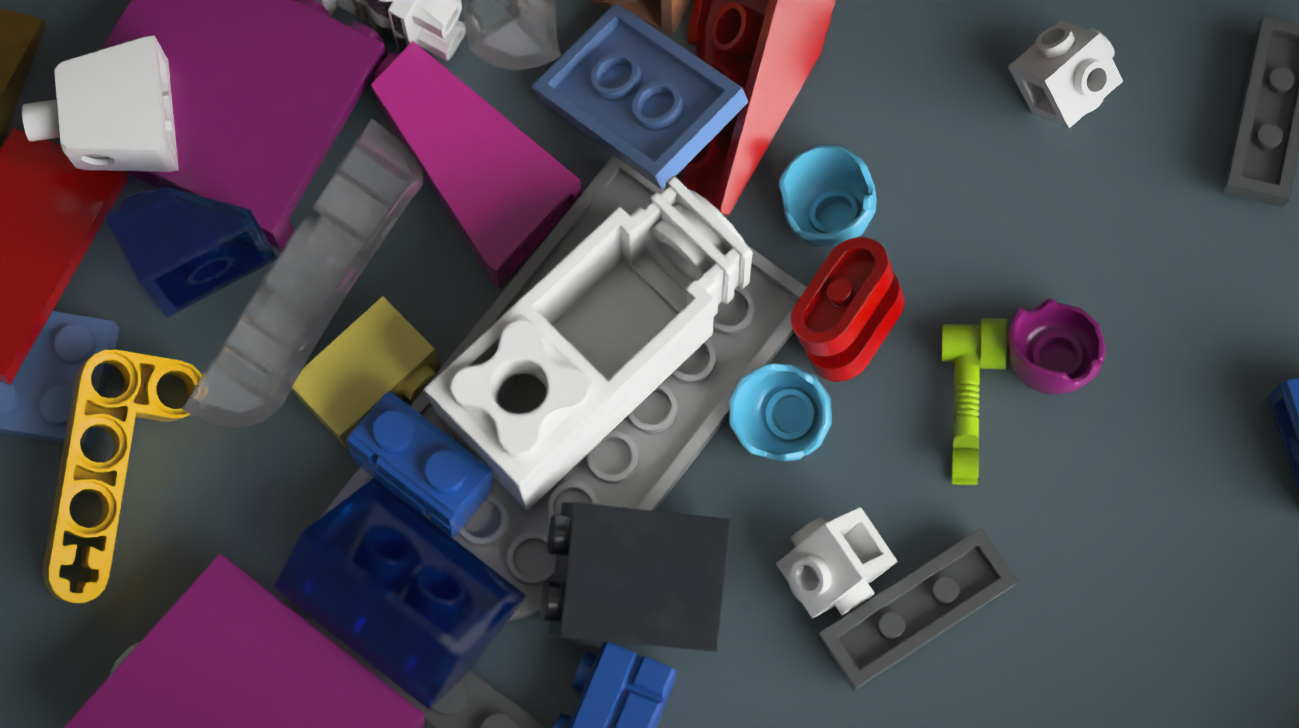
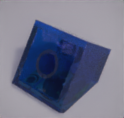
(187, 245)

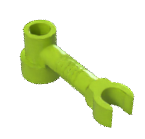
(971, 349)

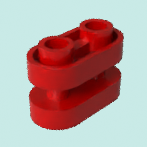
(848, 309)

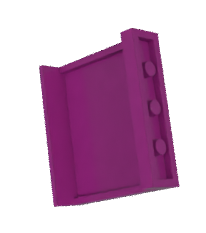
(254, 95)
(241, 661)

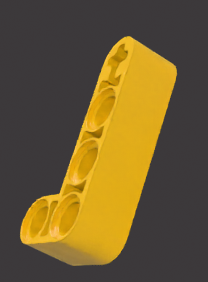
(107, 478)

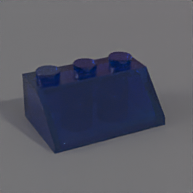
(398, 591)

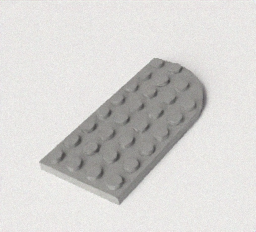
(659, 438)

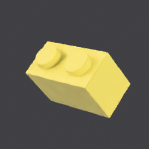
(363, 364)

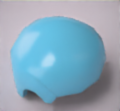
(827, 195)
(780, 412)

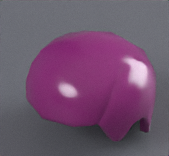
(1055, 347)

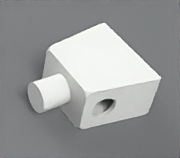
(111, 110)

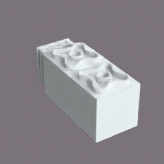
(592, 340)

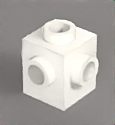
(1066, 72)
(835, 563)

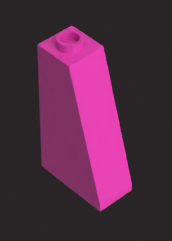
(480, 166)

